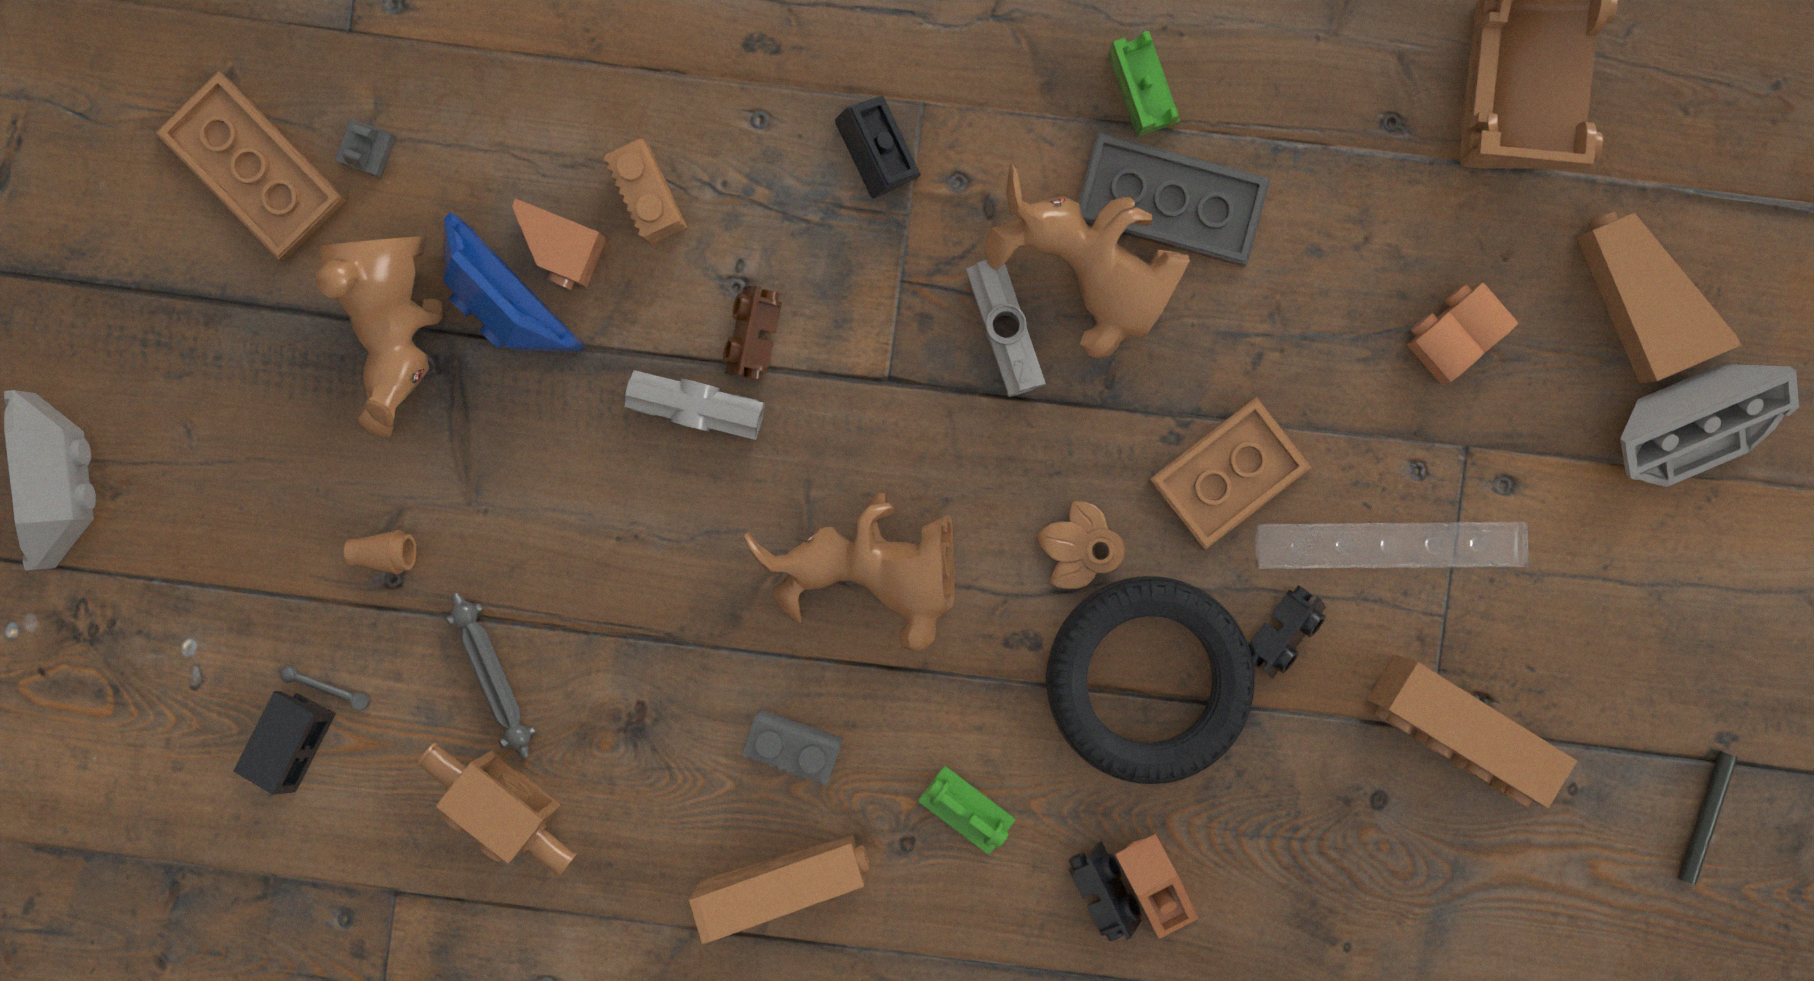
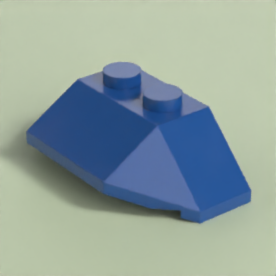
(498, 296)

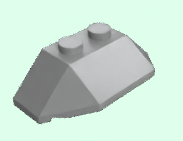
(1706, 421)
(47, 479)

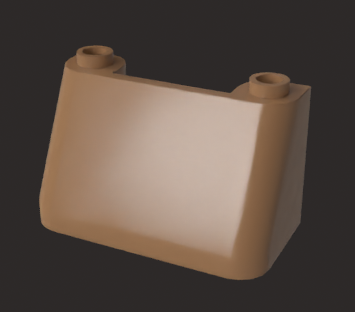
(1532, 84)

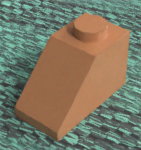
(559, 245)
(1157, 885)

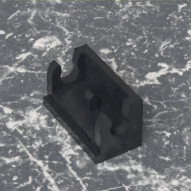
(284, 743)

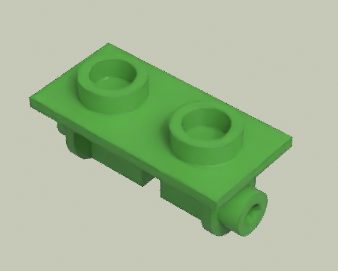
(967, 810)

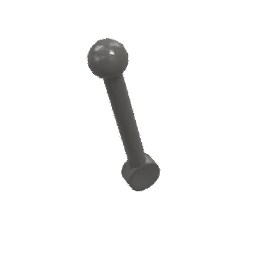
(358, 700)

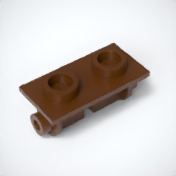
(751, 316)

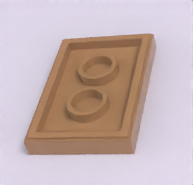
(1230, 473)

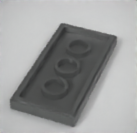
(1190, 199)

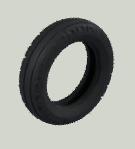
(1231, 680)

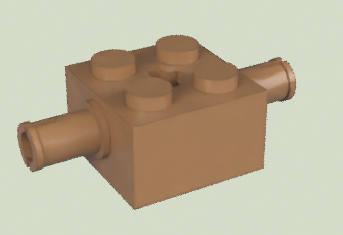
(497, 808)

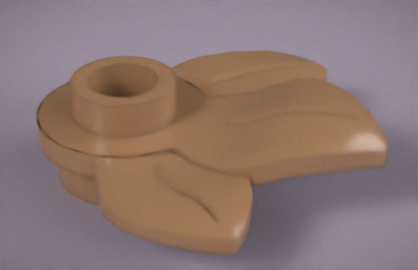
(1075, 544)

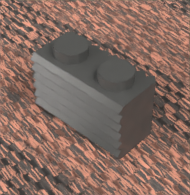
(792, 746)

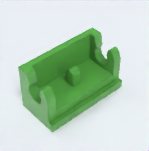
(1143, 84)

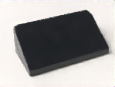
(877, 146)

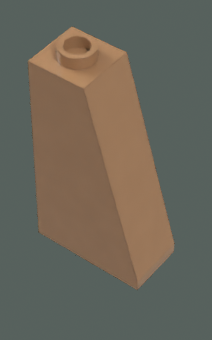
(1651, 300)
(777, 887)

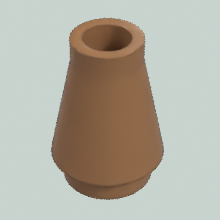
(384, 552)

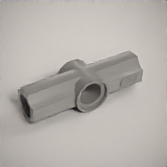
(1013, 354)
(694, 404)

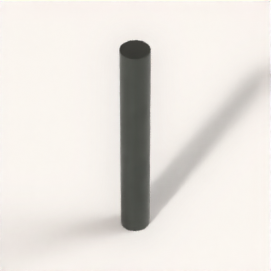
(1707, 817)

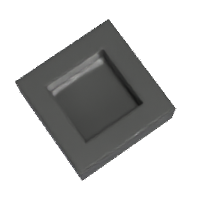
(365, 148)

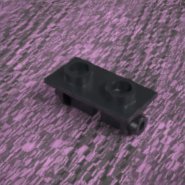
(1298, 620)
(1116, 910)

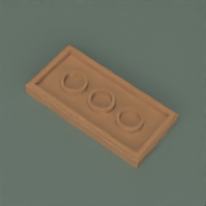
(251, 166)

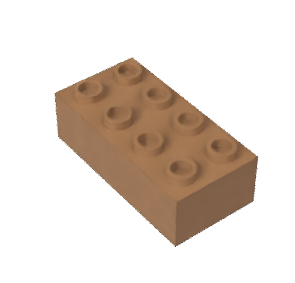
(1477, 734)

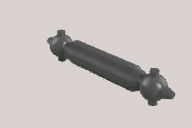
(490, 675)

